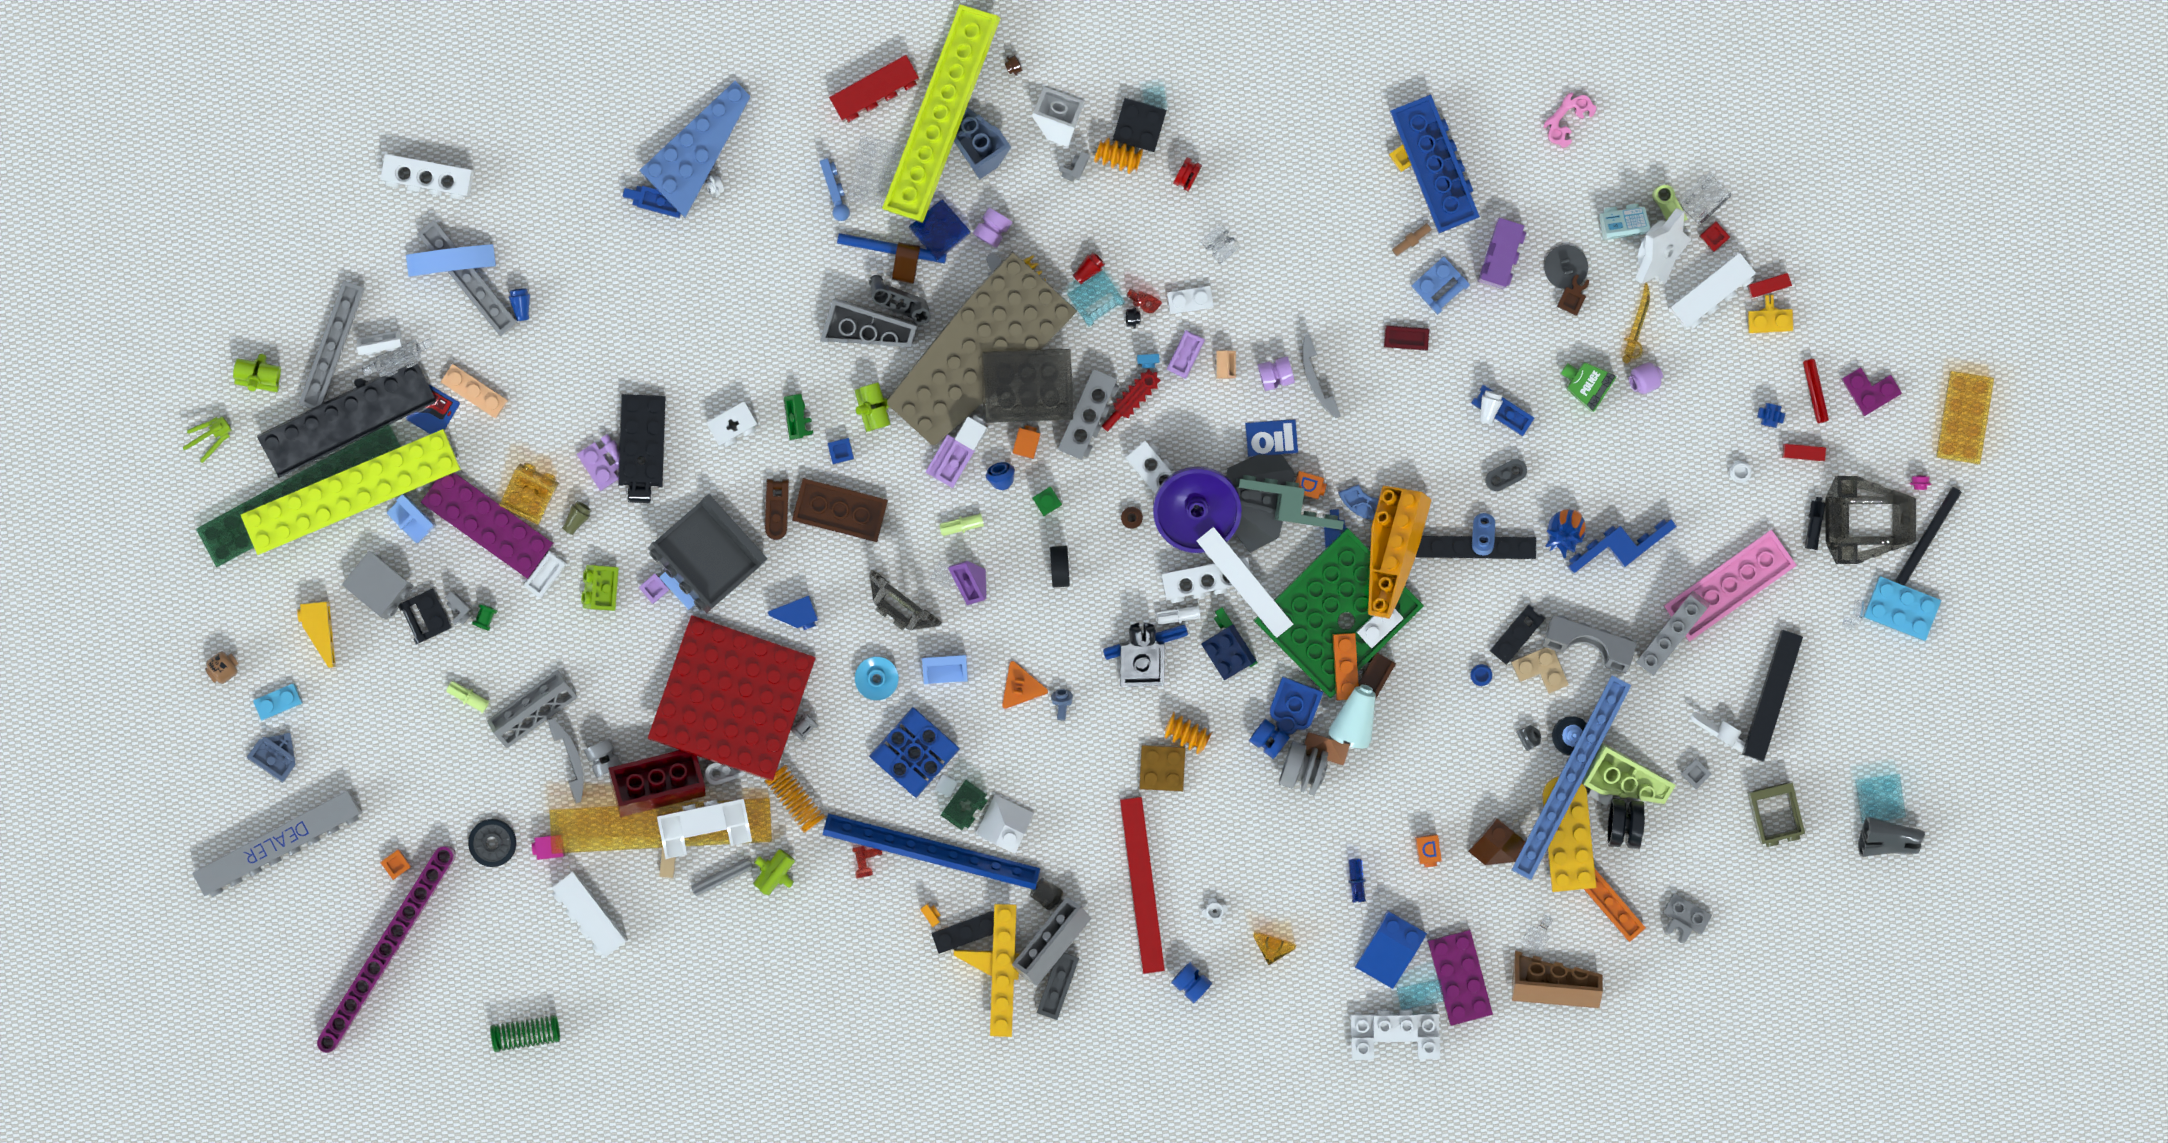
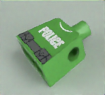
(1588, 384)

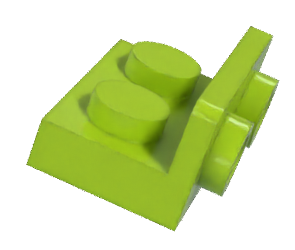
(600, 587)

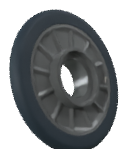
(506, 843)

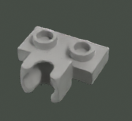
(1685, 917)

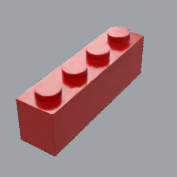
(874, 88)

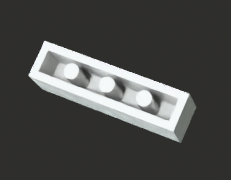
(1713, 290)
(589, 914)

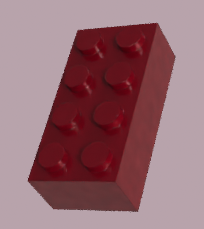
(656, 782)

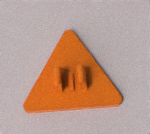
(1021, 687)

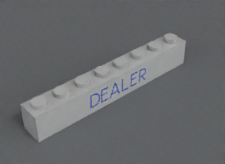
(276, 843)

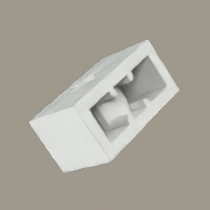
(739, 413)
(972, 432)

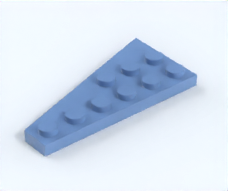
(689, 157)

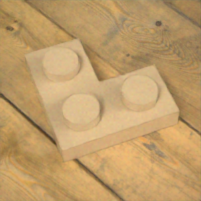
(1543, 663)

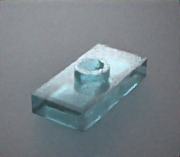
(1420, 994)

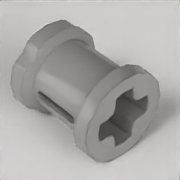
(804, 726)

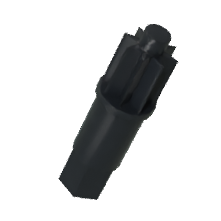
(1815, 522)

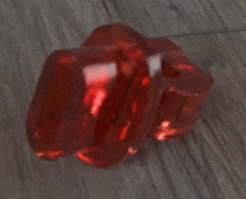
(1141, 298)

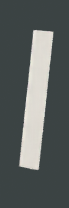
(1244, 582)

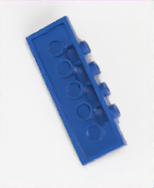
(1435, 163)

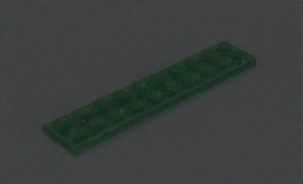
(227, 535)

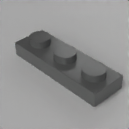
(1058, 986)

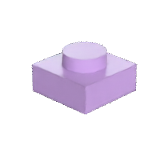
(654, 588)

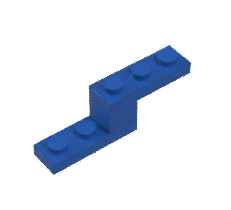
(1621, 545)

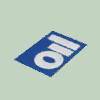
(1271, 437)

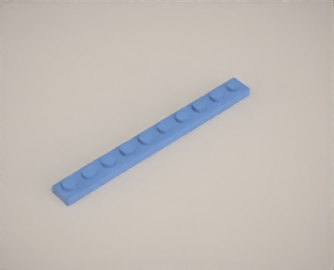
(1571, 777)

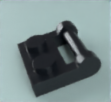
(431, 612)

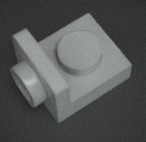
(1079, 164)
(456, 603)

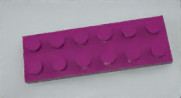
(487, 523)

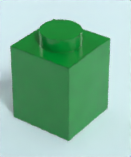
(1047, 501)

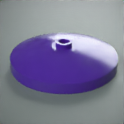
(1181, 522)

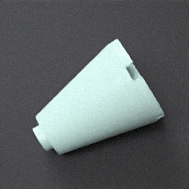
(1355, 718)

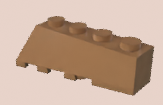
(1554, 983)

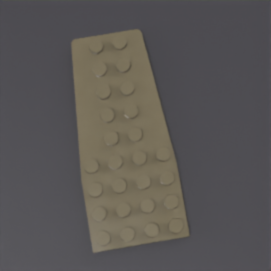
(1005, 313)

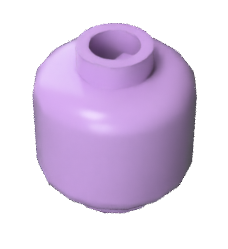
(1645, 378)

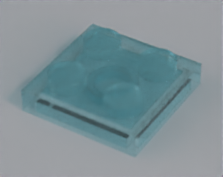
(1880, 797)

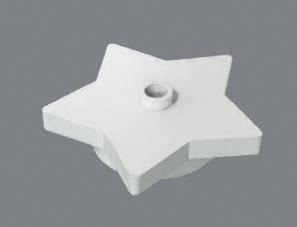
(1661, 248)

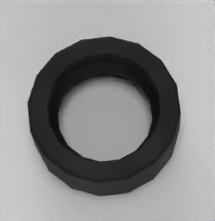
(1059, 566)

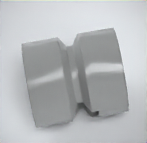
(598, 751)

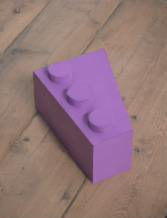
(1502, 254)

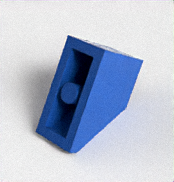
(797, 613)

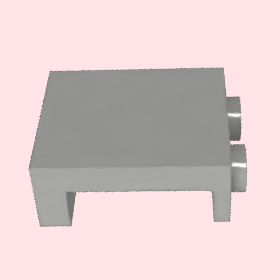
(378, 585)

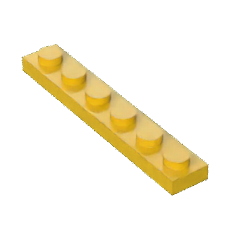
(1002, 970)

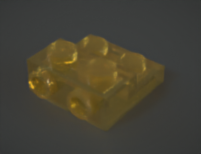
(529, 493)

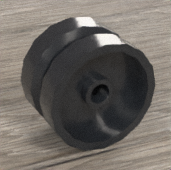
(1628, 825)

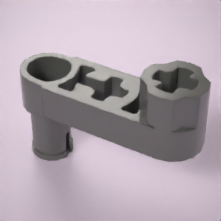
(912, 305)

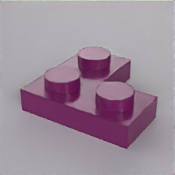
(1869, 396)

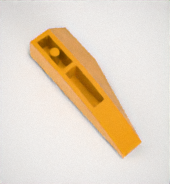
(1394, 545)

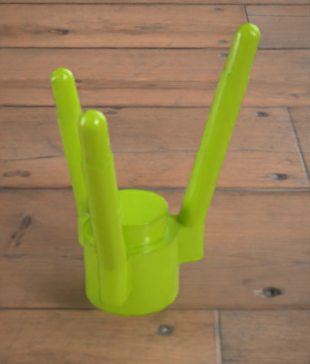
(219, 428)

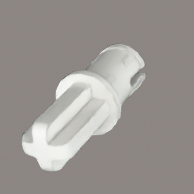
(1178, 615)

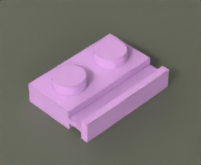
(949, 461)

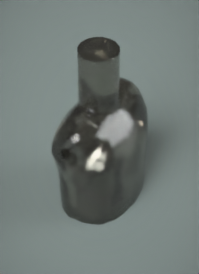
(1047, 894)

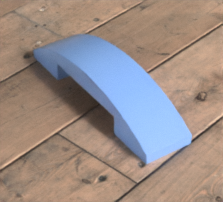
(450, 260)

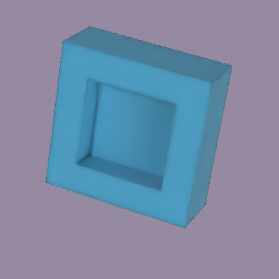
(1148, 360)

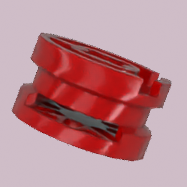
(1185, 172)

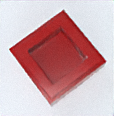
(1714, 236)

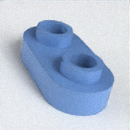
(1483, 532)

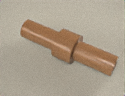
(1411, 239)

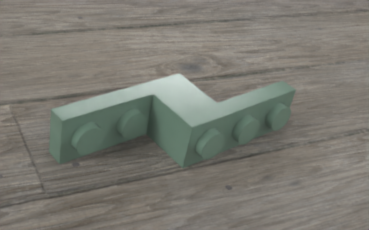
(1289, 502)

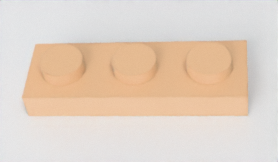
(474, 391)

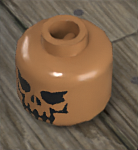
(221, 667)

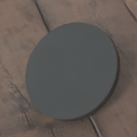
(1564, 264)

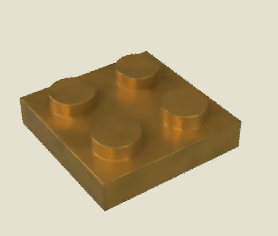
(1162, 768)

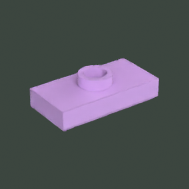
(1185, 354)

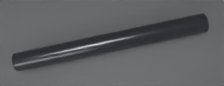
(1928, 536)

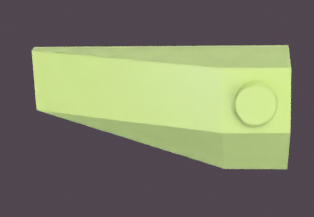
(1622, 776)

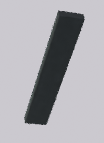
(1772, 695)

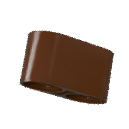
(906, 262)

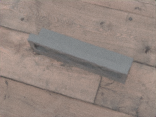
(528, 706)

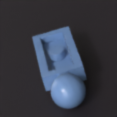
(840, 211)

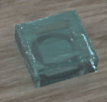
(1155, 97)

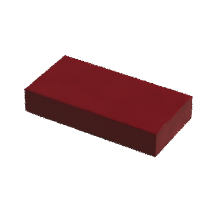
(1406, 338)

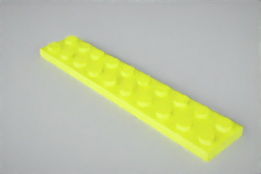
(941, 113)
(350, 492)

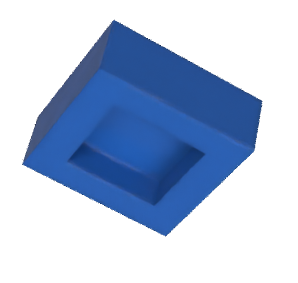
(840, 451)

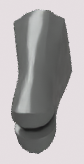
(1888, 838)

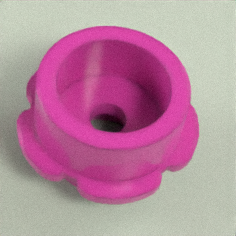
(1920, 482)

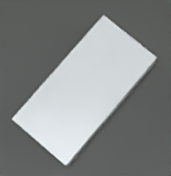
(545, 574)

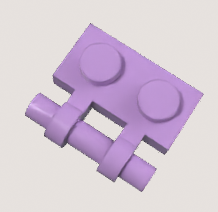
(597, 465)

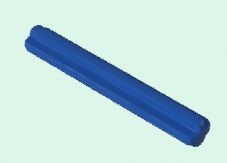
(1166, 636)

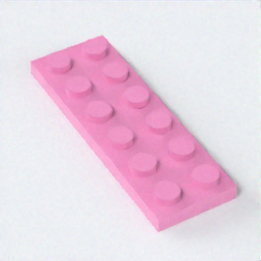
(1736, 581)

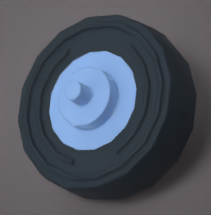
(1567, 732)

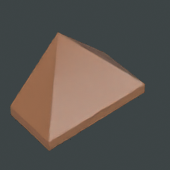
(1336, 751)

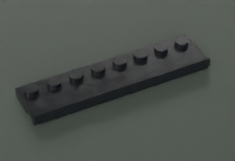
(345, 419)

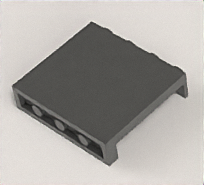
(707, 554)

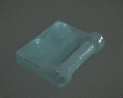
(1090, 293)

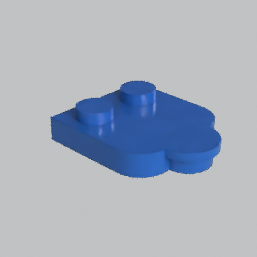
(1294, 705)

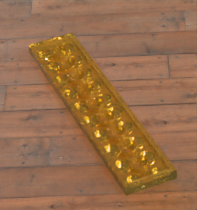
(604, 829)

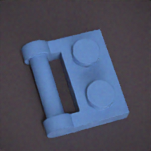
(1435, 279)

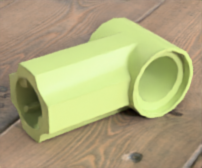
(1667, 207)

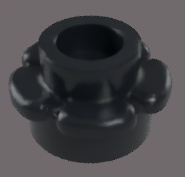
(1132, 317)

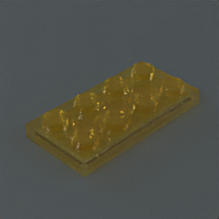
(1965, 417)

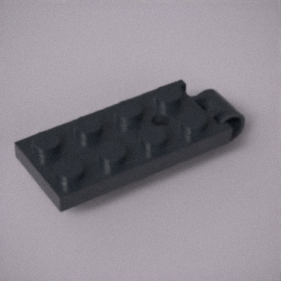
(641, 436)

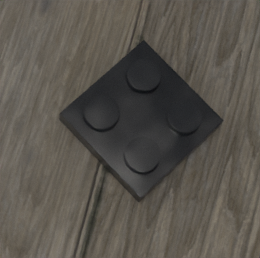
(1139, 124)

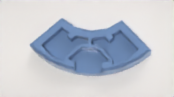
(1359, 502)

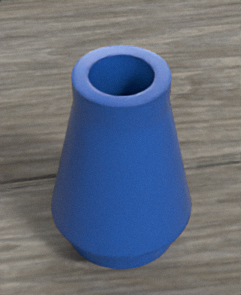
(520, 303)

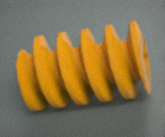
(1118, 156)
(1186, 733)

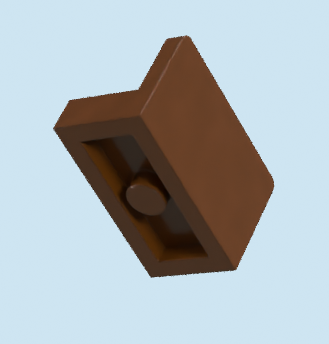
(1377, 673)

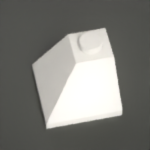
(1057, 115)
(1004, 823)

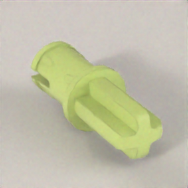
(961, 524)
(467, 696)

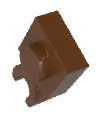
(1572, 298)

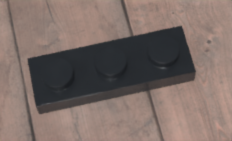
(964, 932)

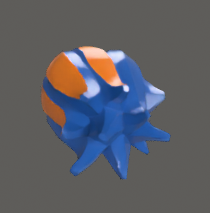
(1566, 531)

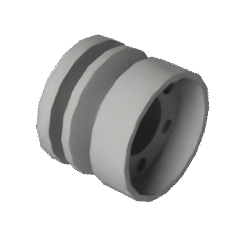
(1303, 768)

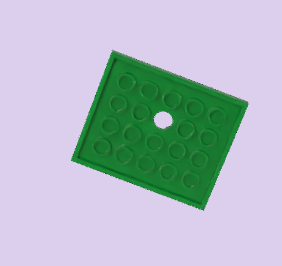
(1318, 596)

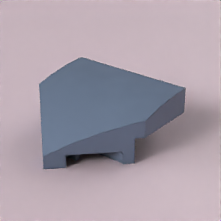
(274, 756)

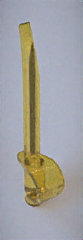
(1632, 341)

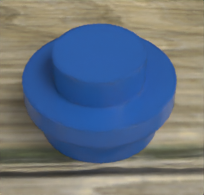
(1481, 675)

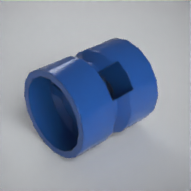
(1263, 733)
(1191, 982)

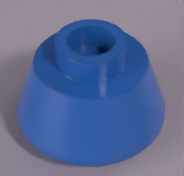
(1001, 475)

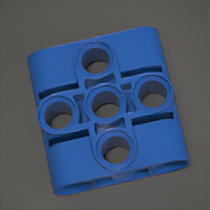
(911, 779)

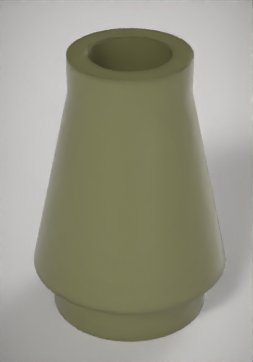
(577, 516)

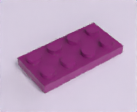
(1460, 977)

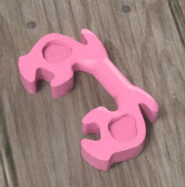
(1556, 134)

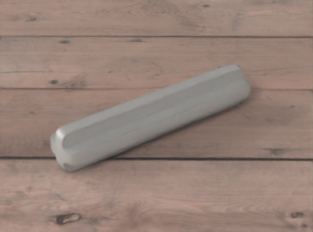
(722, 876)

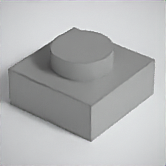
(1695, 773)

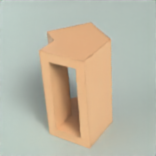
(1225, 364)

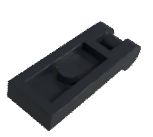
(1516, 635)

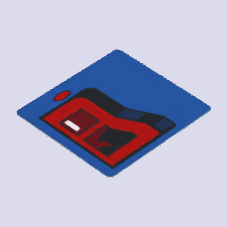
(437, 415)

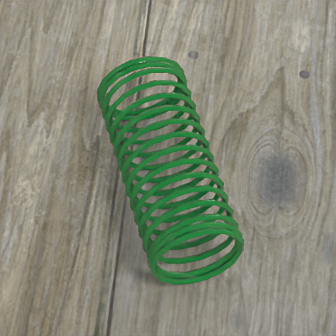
(496, 1035)

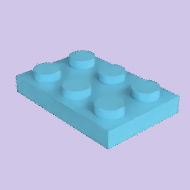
(1902, 608)

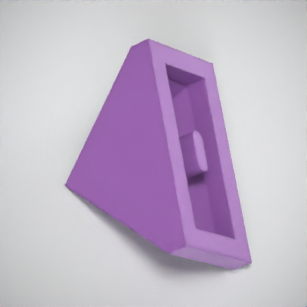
(970, 581)

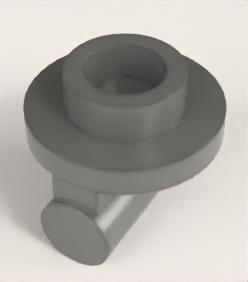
(1529, 737)

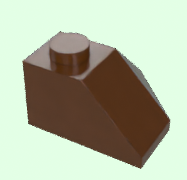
(1497, 844)

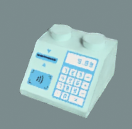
(1624, 223)

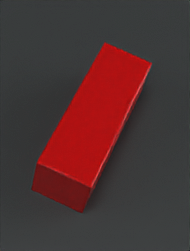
(1769, 285)
(1804, 452)

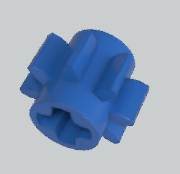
(1771, 415)

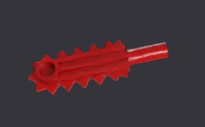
(1131, 399)

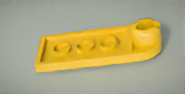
(1571, 847)

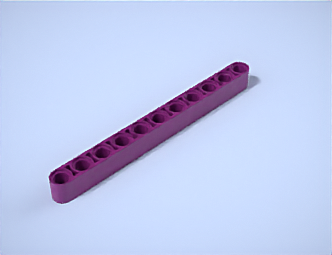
(377, 954)

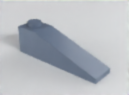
(981, 143)

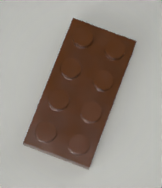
(840, 510)

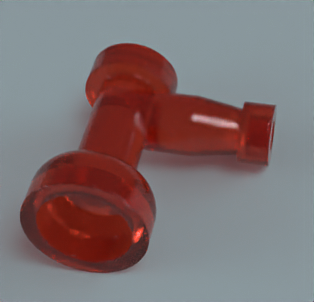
(861, 856)

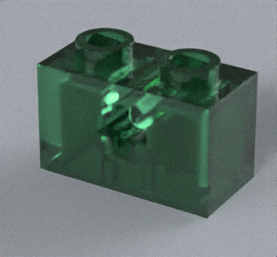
(953, 810)

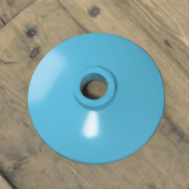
(871, 689)

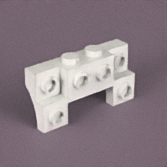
(703, 820)
(1395, 1028)

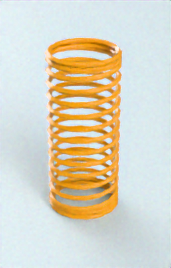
(811, 822)

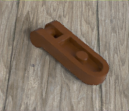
(776, 509)

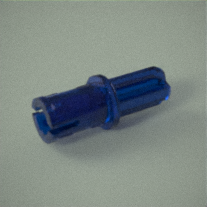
(1357, 880)

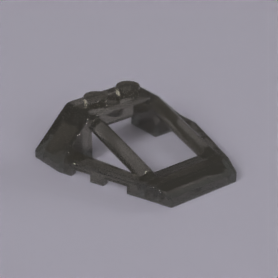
(1845, 547)
(919, 618)

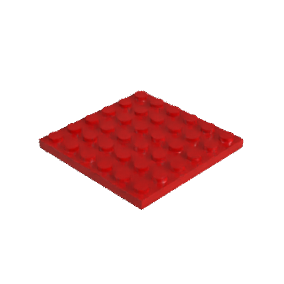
(731, 698)

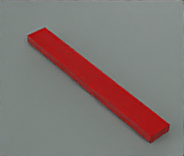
(1142, 885)

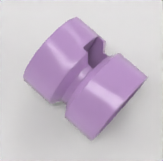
(993, 226)
(1276, 373)

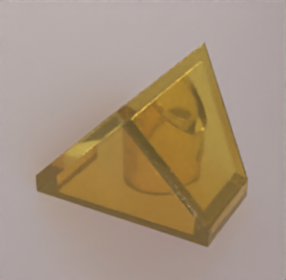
(1273, 947)

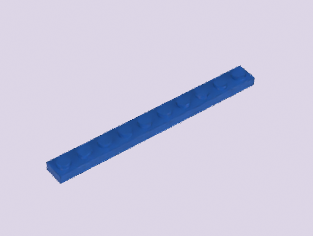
(931, 851)

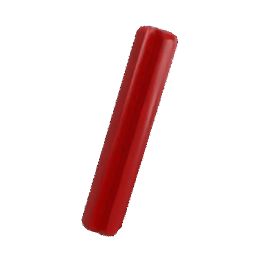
(1815, 390)

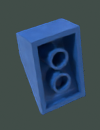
(1390, 949)

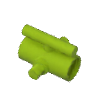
(257, 374)
(872, 407)
(774, 872)

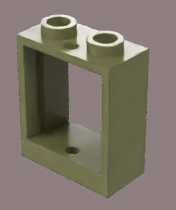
(1771, 791)

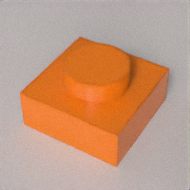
(395, 864)

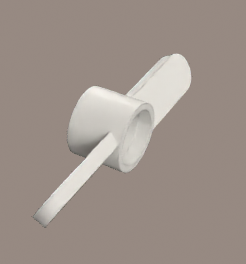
(1724, 732)

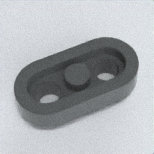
(1505, 474)

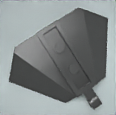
(1259, 507)

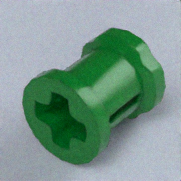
(484, 617)

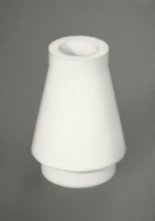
(1489, 406)

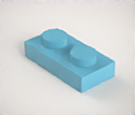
(277, 701)

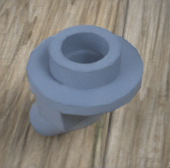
(1063, 699)

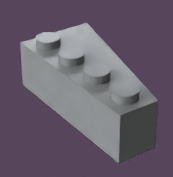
(866, 326)

